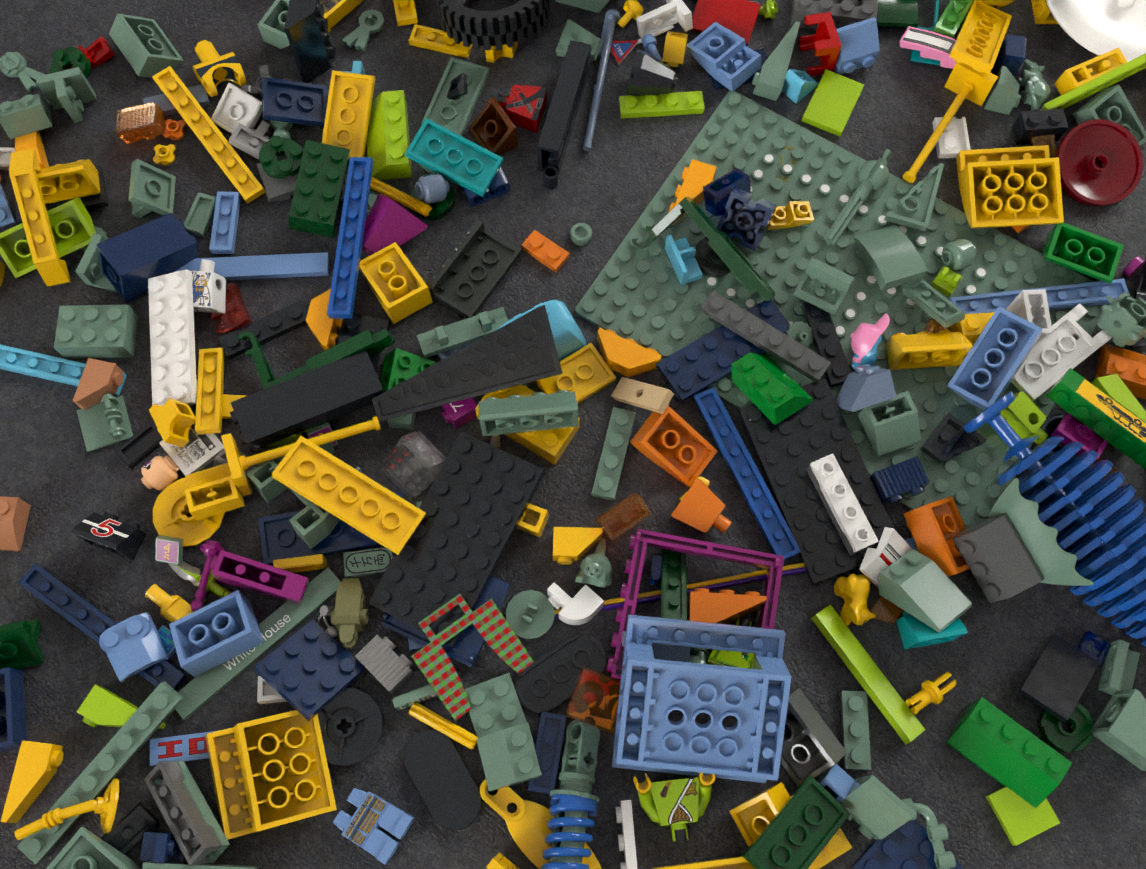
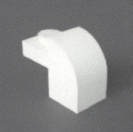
(577, 609)

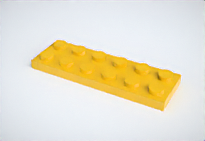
(980, 37)
(349, 495)

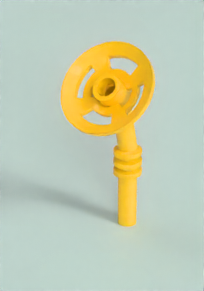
(105, 806)

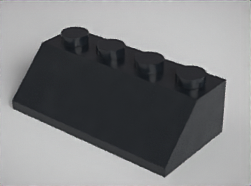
(309, 38)

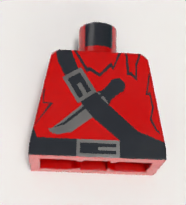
(525, 105)

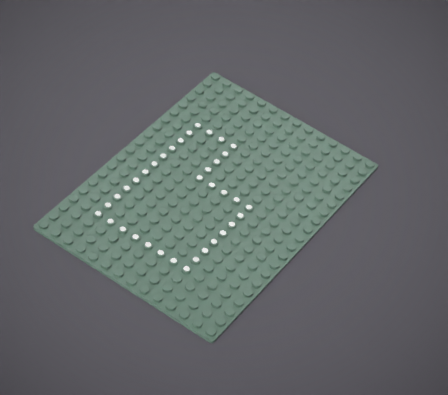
(645, 301)

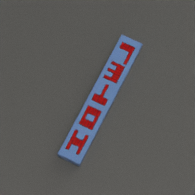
(179, 748)

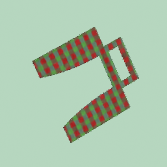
(437, 665)

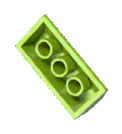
(389, 136)
(71, 231)

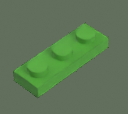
(952, 17)

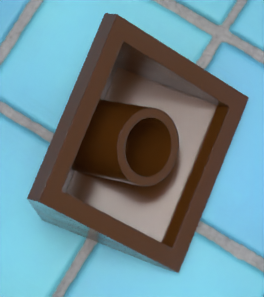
(494, 129)

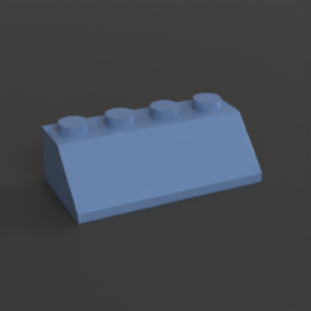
(995, 358)

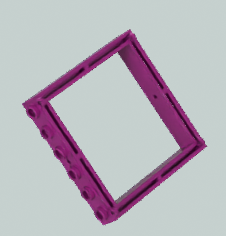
(634, 567)

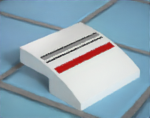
(889, 550)

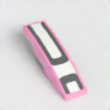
(930, 45)

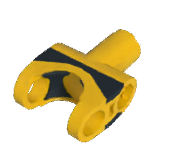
(216, 68)

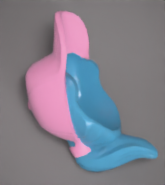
(865, 341)

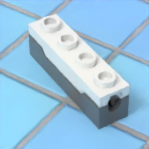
(842, 505)

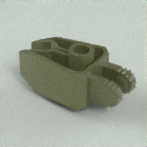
(349, 611)

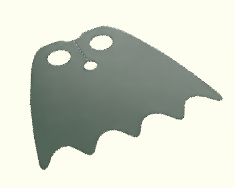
(1040, 540)

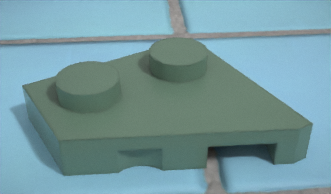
(576, 33)

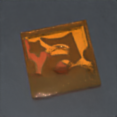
(595, 700)

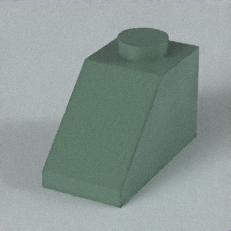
(1004, 93)

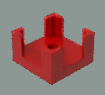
(825, 42)

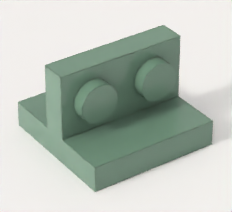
(67, 90)
(150, 189)
(823, 286)

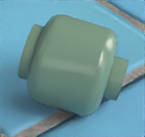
(958, 254)

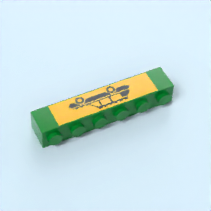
(1101, 415)

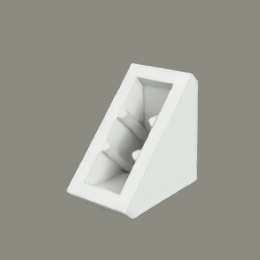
(1033, 307)

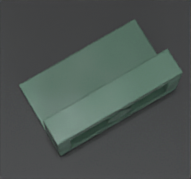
(1118, 668)

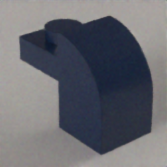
(160, 848)

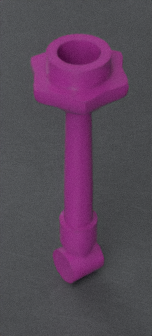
(210, 549)

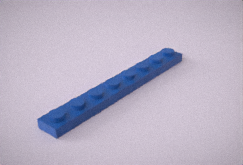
(350, 238)
(746, 474)

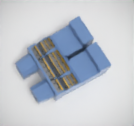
(365, 823)

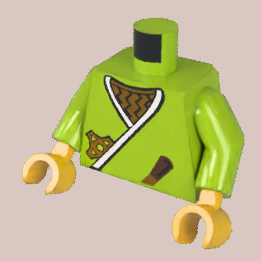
(675, 801)

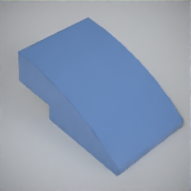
(724, 56)

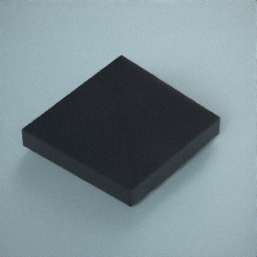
(457, 87)

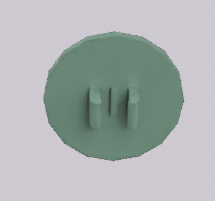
(530, 614)

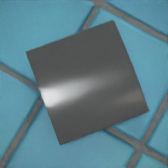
(277, 188)

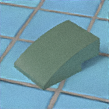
(890, 257)

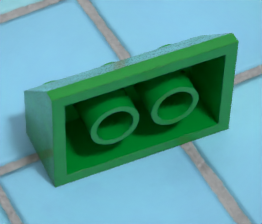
(1082, 251)
(768, 386)

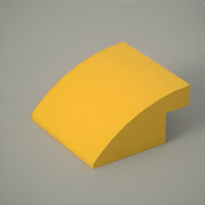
(1010, 186)
(269, 773)

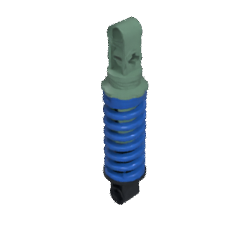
(573, 800)

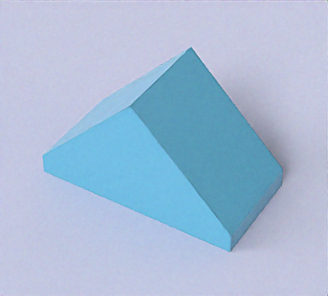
(798, 85)

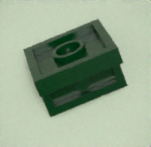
(20, 645)

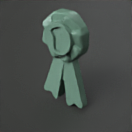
(370, 22)
(15, 65)

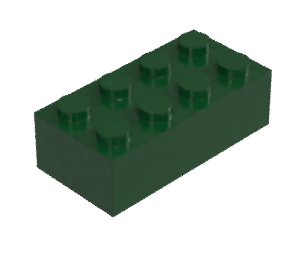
(319, 188)

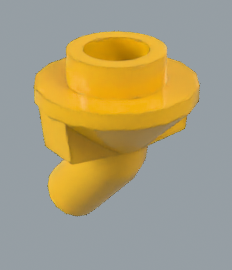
(633, 10)

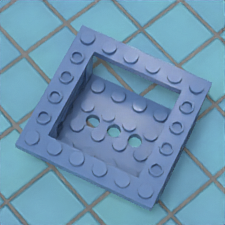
(655, 687)

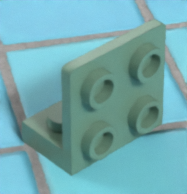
(90, 268)

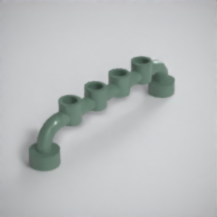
(936, 834)

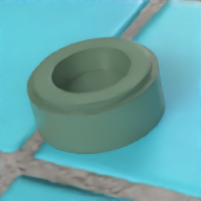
(581, 234)

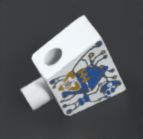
(208, 289)

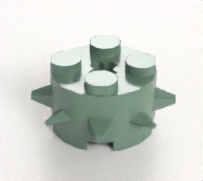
(1124, 319)

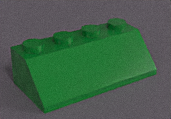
(1008, 752)

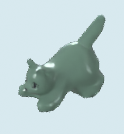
(596, 568)

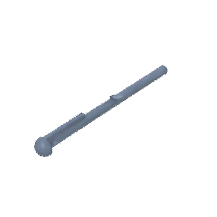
(611, 17)

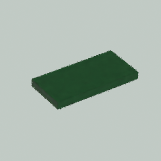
(798, 829)

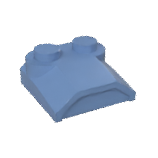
(133, 645)

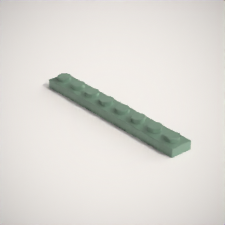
(105, 767)

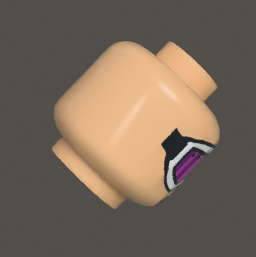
(159, 473)

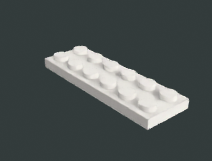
(172, 338)

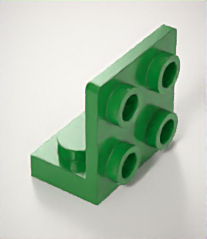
(400, 366)

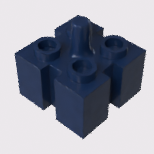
(746, 218)

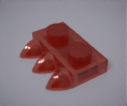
(235, 311)

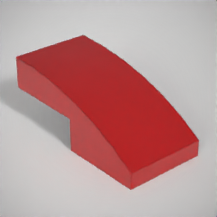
(97, 52)

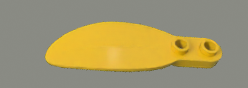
(527, 824)

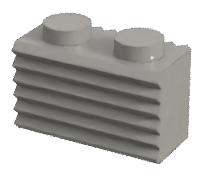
(385, 663)

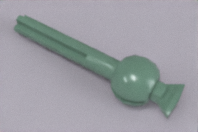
(872, 176)

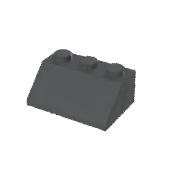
(997, 558)
(807, 741)

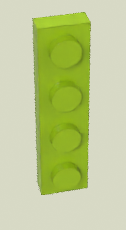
(661, 105)

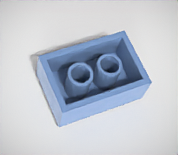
(216, 633)

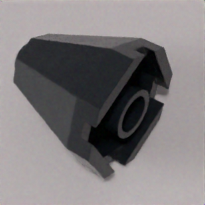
(650, 76)

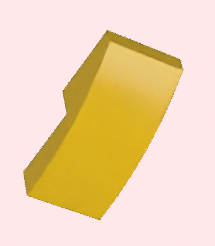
(792, 215)

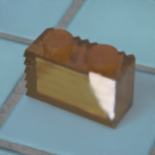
(140, 122)
(623, 516)

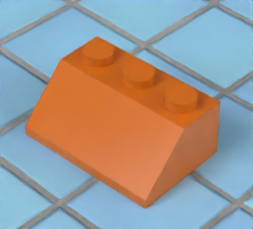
(1127, 364)
(933, 531)

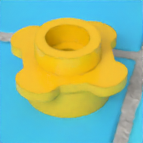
(167, 158)

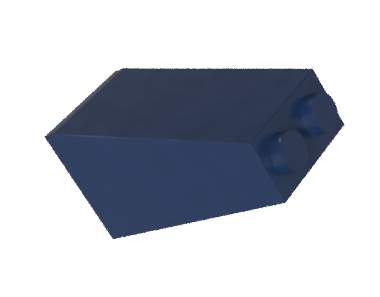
(145, 253)

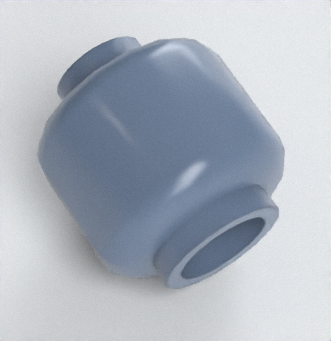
(432, 188)

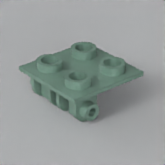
(105, 423)

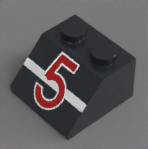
(110, 534)

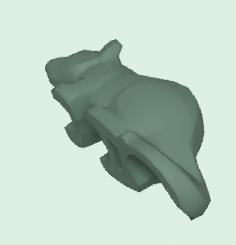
(1035, 86)

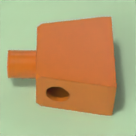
(701, 509)

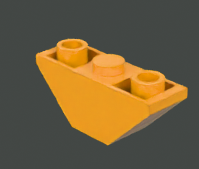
(320, 324)
(625, 354)

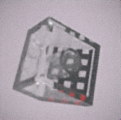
(413, 464)

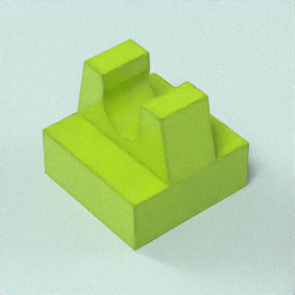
(946, 281)

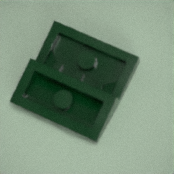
(897, 13)

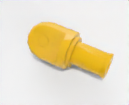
(172, 606)
(930, 692)

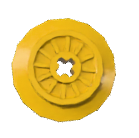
(172, 521)

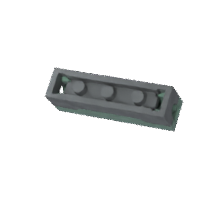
(186, 812)

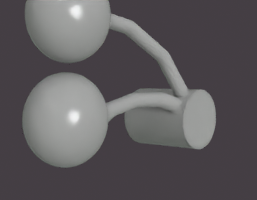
(326, 610)

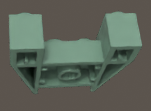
(312, 522)

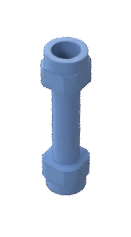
(649, 44)

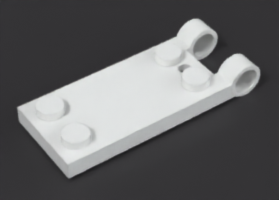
(1057, 353)

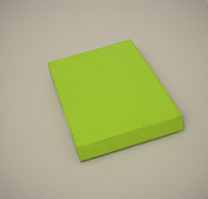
(832, 103)

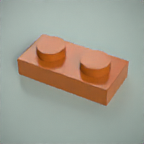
(545, 251)

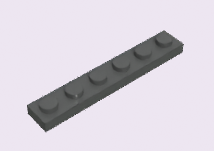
(765, 336)

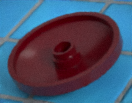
(1099, 162)

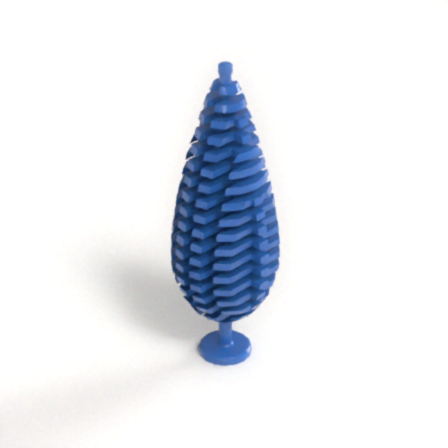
(1090, 517)

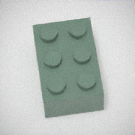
(96, 331)

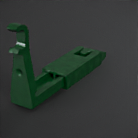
(718, 241)
(364, 341)

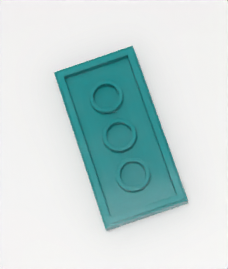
(454, 157)

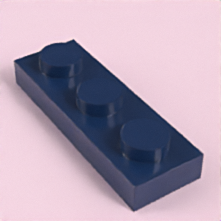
(548, 751)

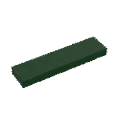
(673, 585)

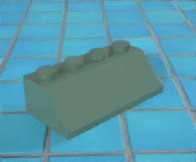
(528, 413)

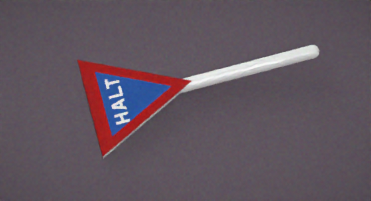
(621, 49)

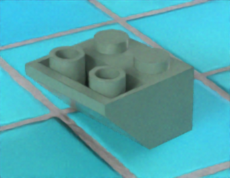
(891, 424)

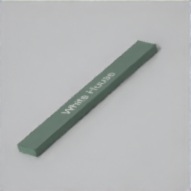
(272, 629)

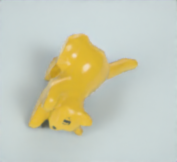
(855, 592)

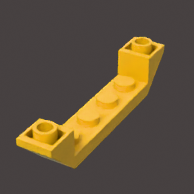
(35, 219)

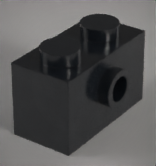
(1039, 123)

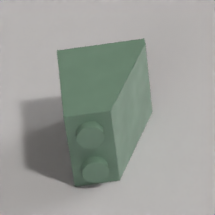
(1124, 726)

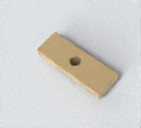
(642, 395)

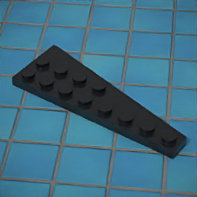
(502, 359)

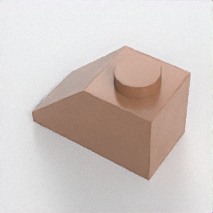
(97, 379)
(13, 523)

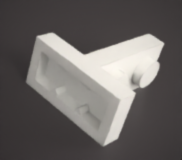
(666, 15)

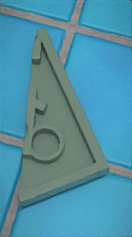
(916, 207)

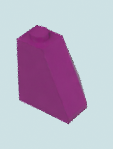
(389, 224)

